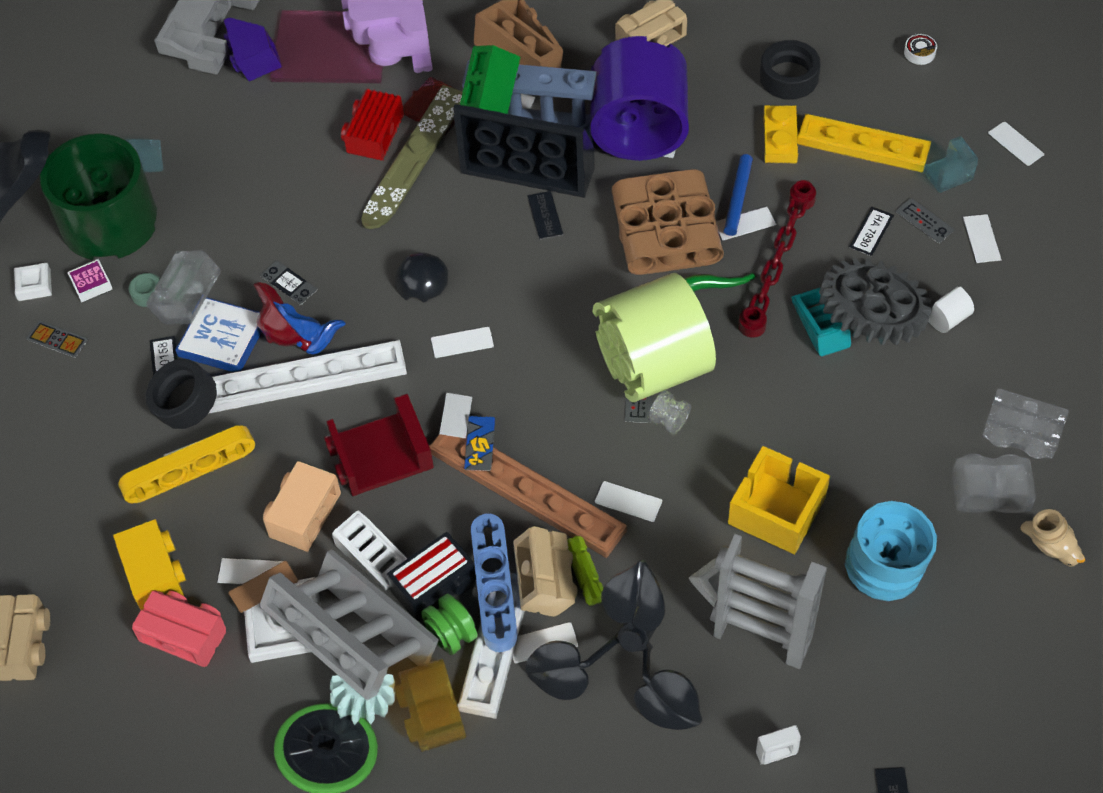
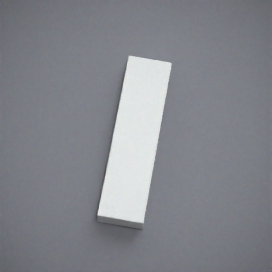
(487, 668)

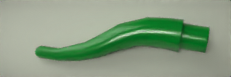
(709, 281)

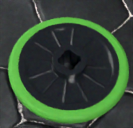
(315, 768)

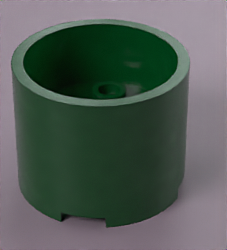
(99, 196)

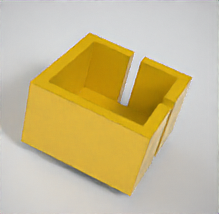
(775, 508)

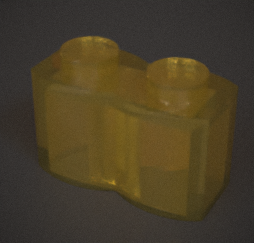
(431, 705)

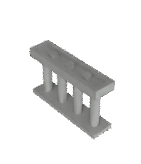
(801, 603)
(333, 643)

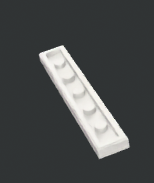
(308, 375)

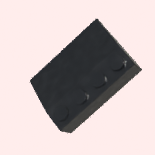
(524, 150)

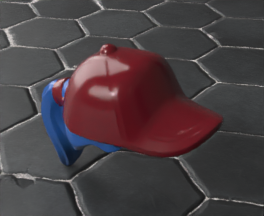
(288, 328)

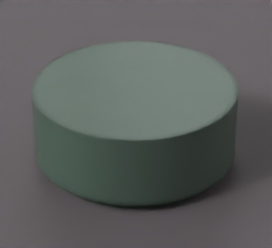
(142, 287)

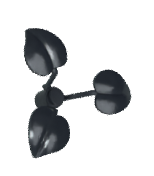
(637, 602)

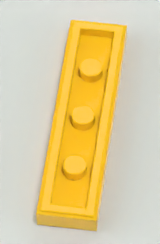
(864, 142)

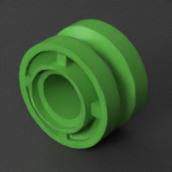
(449, 623)

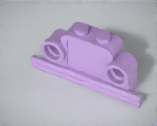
(391, 30)

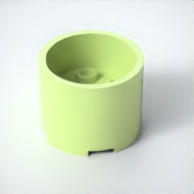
(655, 336)

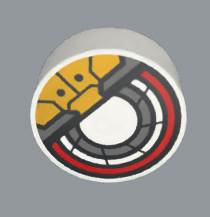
(920, 49)

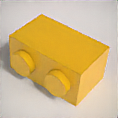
(148, 562)

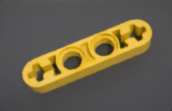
(186, 464)

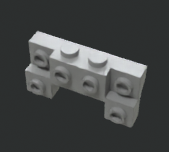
(192, 29)

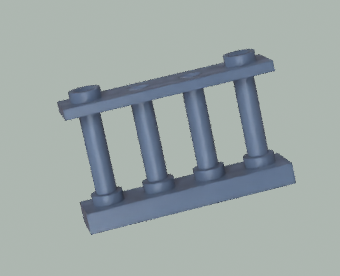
(551, 83)

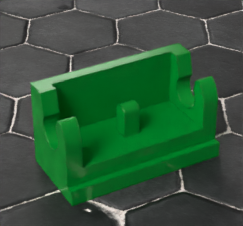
(490, 78)

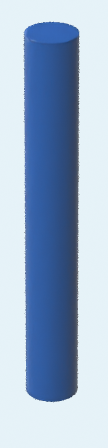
(738, 195)

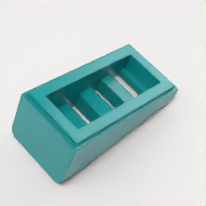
(827, 339)

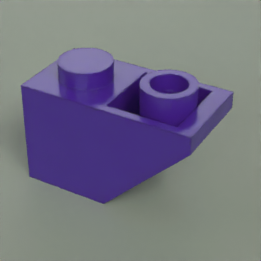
(252, 48)

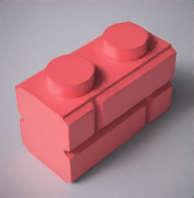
(180, 627)

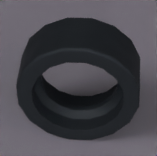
(790, 87)
(165, 382)

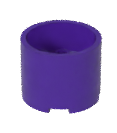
(639, 99)

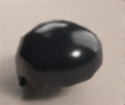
(421, 276)

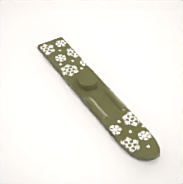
(411, 159)

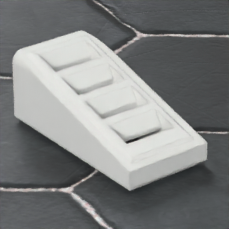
(354, 534)

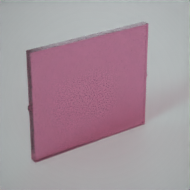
(320, 50)

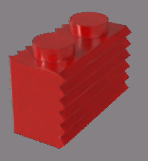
(373, 124)

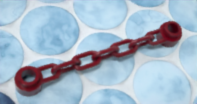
(801, 198)

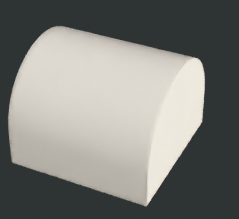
(951, 310)

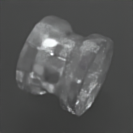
(669, 412)

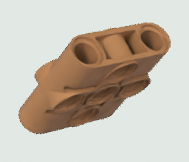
(666, 222)

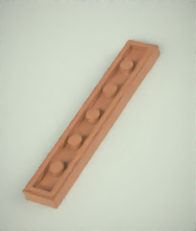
(536, 495)

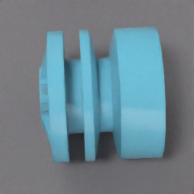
(890, 550)

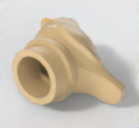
(1054, 537)

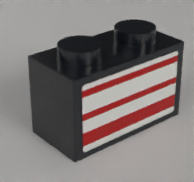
(430, 574)

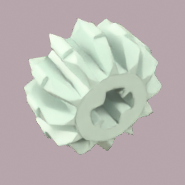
(352, 703)

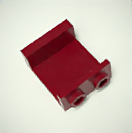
(380, 449)

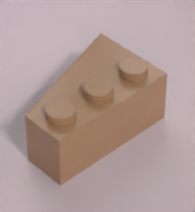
(517, 30)

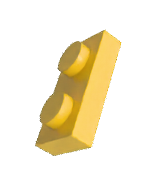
(780, 134)

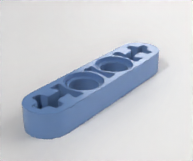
(494, 581)

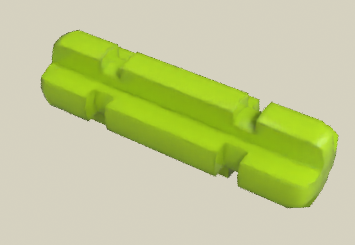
(585, 571)

